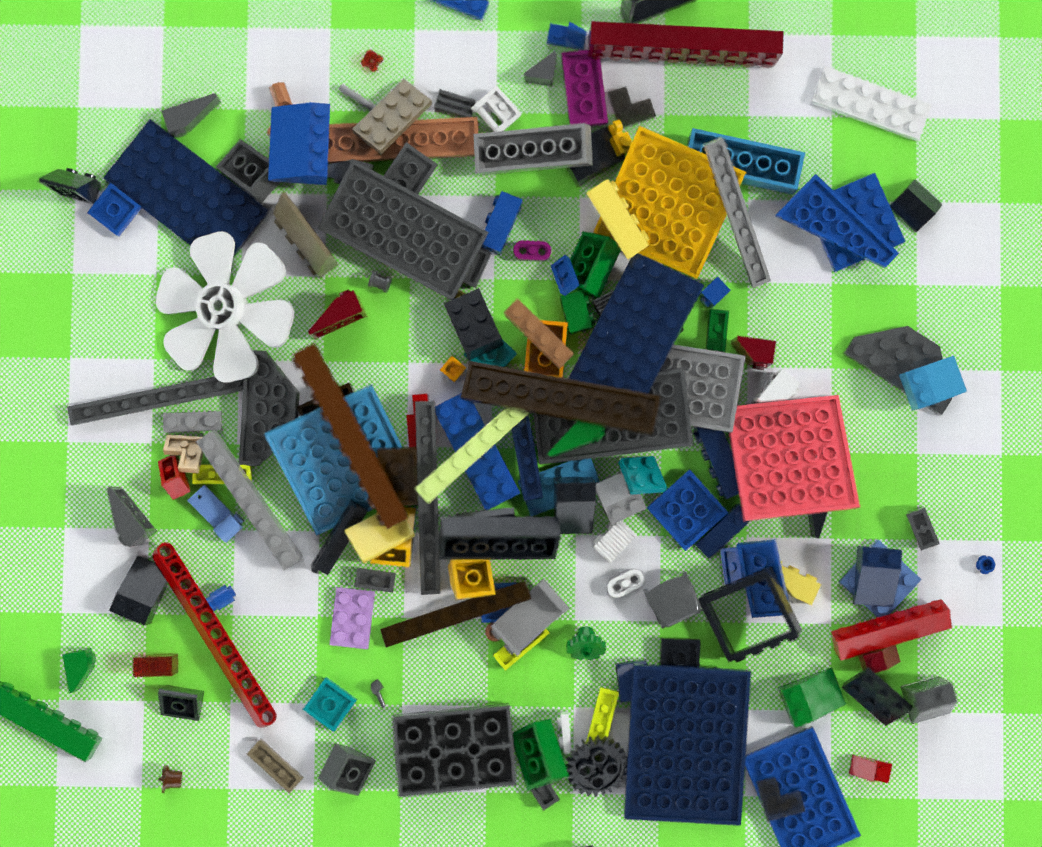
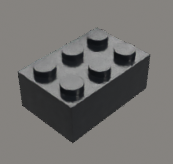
(474, 324)

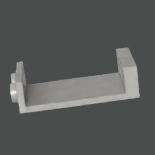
(530, 618)

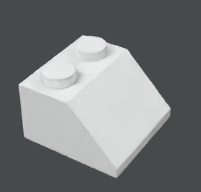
(778, 388)

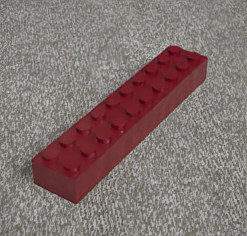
(684, 44)

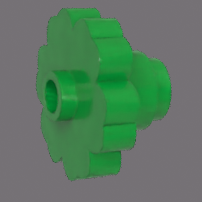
(586, 645)

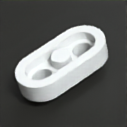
(626, 585)

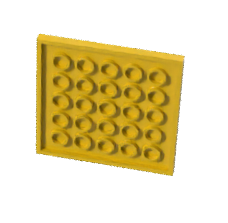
(673, 200)

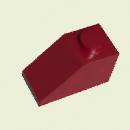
(880, 659)

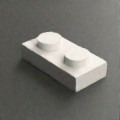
(565, 740)

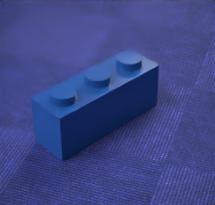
(501, 221)

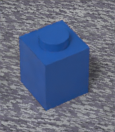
(714, 292)

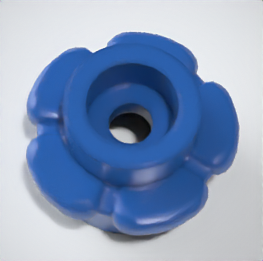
(990, 564)

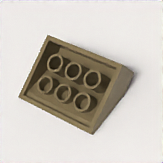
(304, 237)

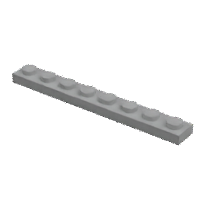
(737, 212)

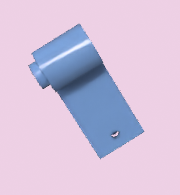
(225, 523)

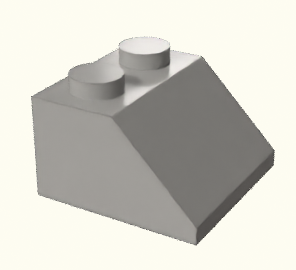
(616, 498)

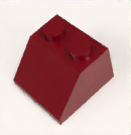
(757, 352)

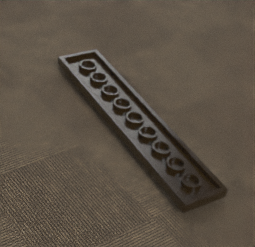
(561, 397)

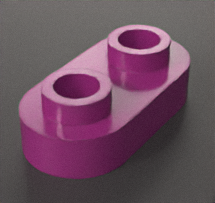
(532, 249)

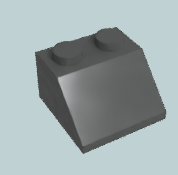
(346, 770)

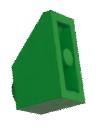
(78, 667)

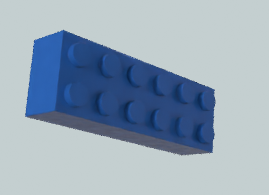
(489, 472)

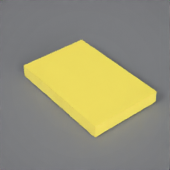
(372, 539)

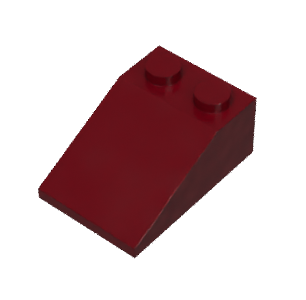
(340, 313)

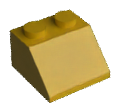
(471, 578)

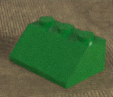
(593, 262)
(539, 754)

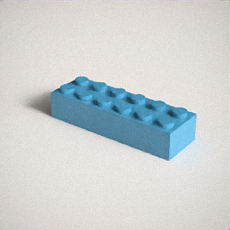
(764, 164)

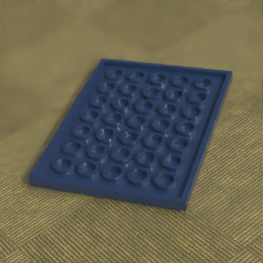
(687, 744)

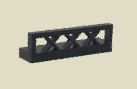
(337, 538)

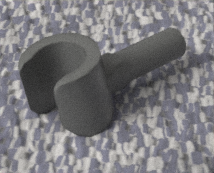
(376, 686)

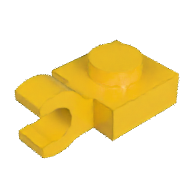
(620, 141)

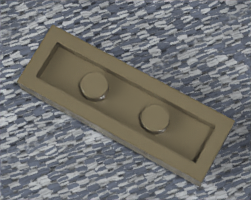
(275, 765)

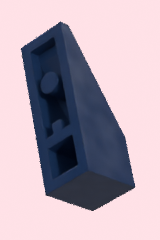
(722, 531)

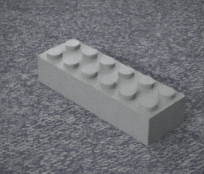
(533, 149)

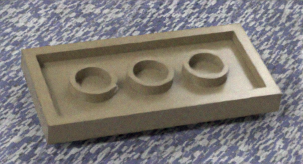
(392, 116)

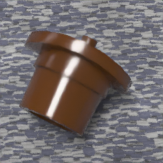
(170, 778)

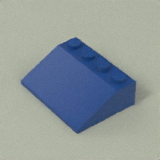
(299, 143)

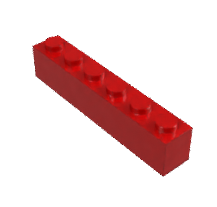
(891, 629)

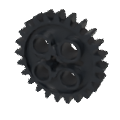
(596, 766)

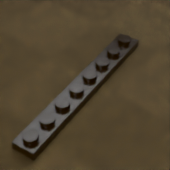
(455, 614)

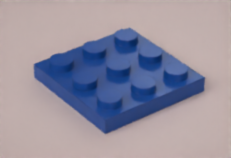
(687, 510)

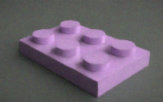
(352, 618)

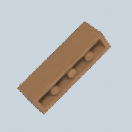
(538, 334)

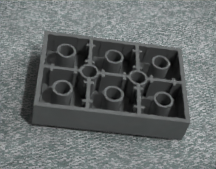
(454, 750)

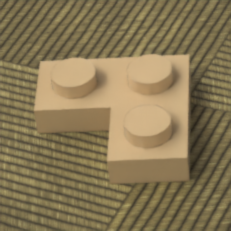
(187, 448)

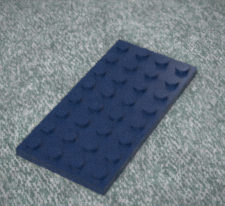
(183, 189)
(637, 327)

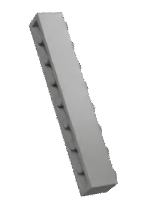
(249, 499)

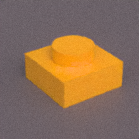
(453, 369)

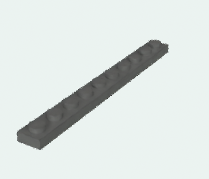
(151, 399)
(427, 511)

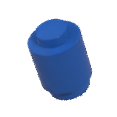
(221, 597)

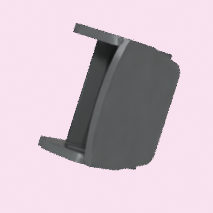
(673, 600)

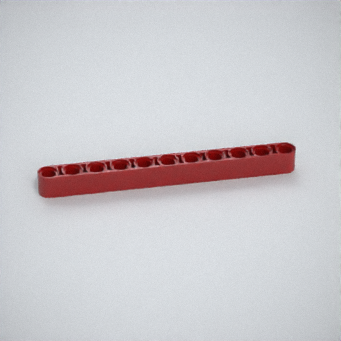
(214, 645)

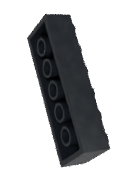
(498, 538)

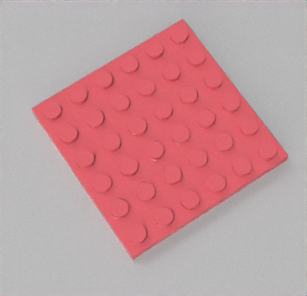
(792, 458)

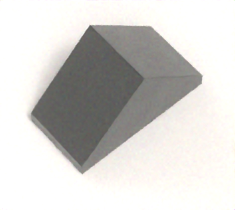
(543, 71)

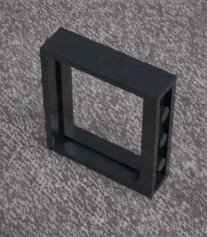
(646, 9)
(780, 598)

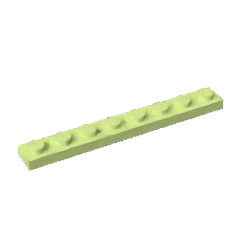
(469, 453)

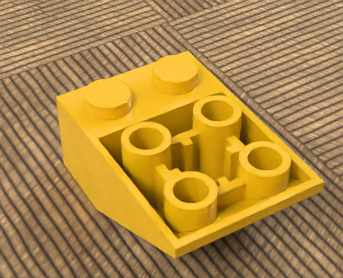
(401, 554)

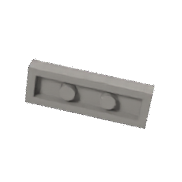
(192, 421)

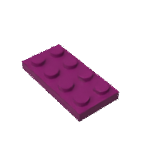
(584, 89)

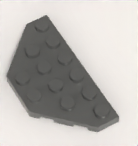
(894, 353)
(266, 404)

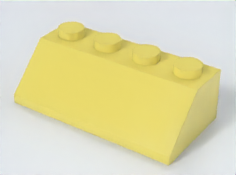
(618, 219)

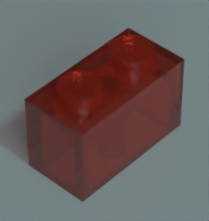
(155, 665)

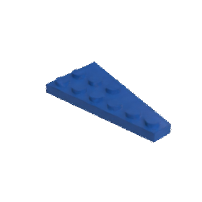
(829, 217)

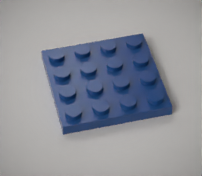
(869, 202)

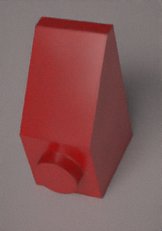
(172, 480)

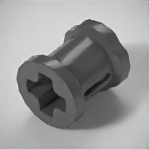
(380, 281)

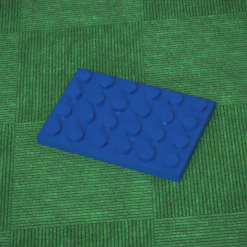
(802, 765)

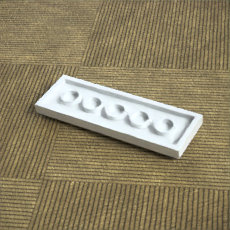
(871, 103)

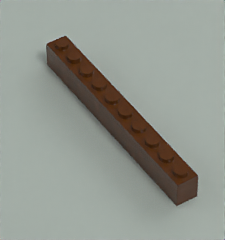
(350, 435)

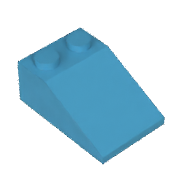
(933, 383)

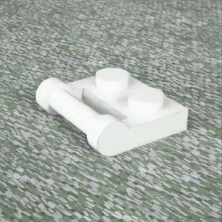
(500, 106)

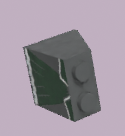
(929, 698)

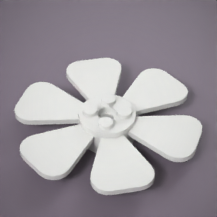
(266, 319)

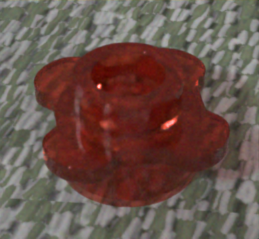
(372, 65)

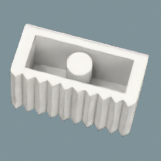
(614, 540)

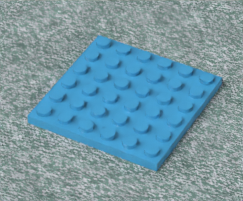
(316, 464)

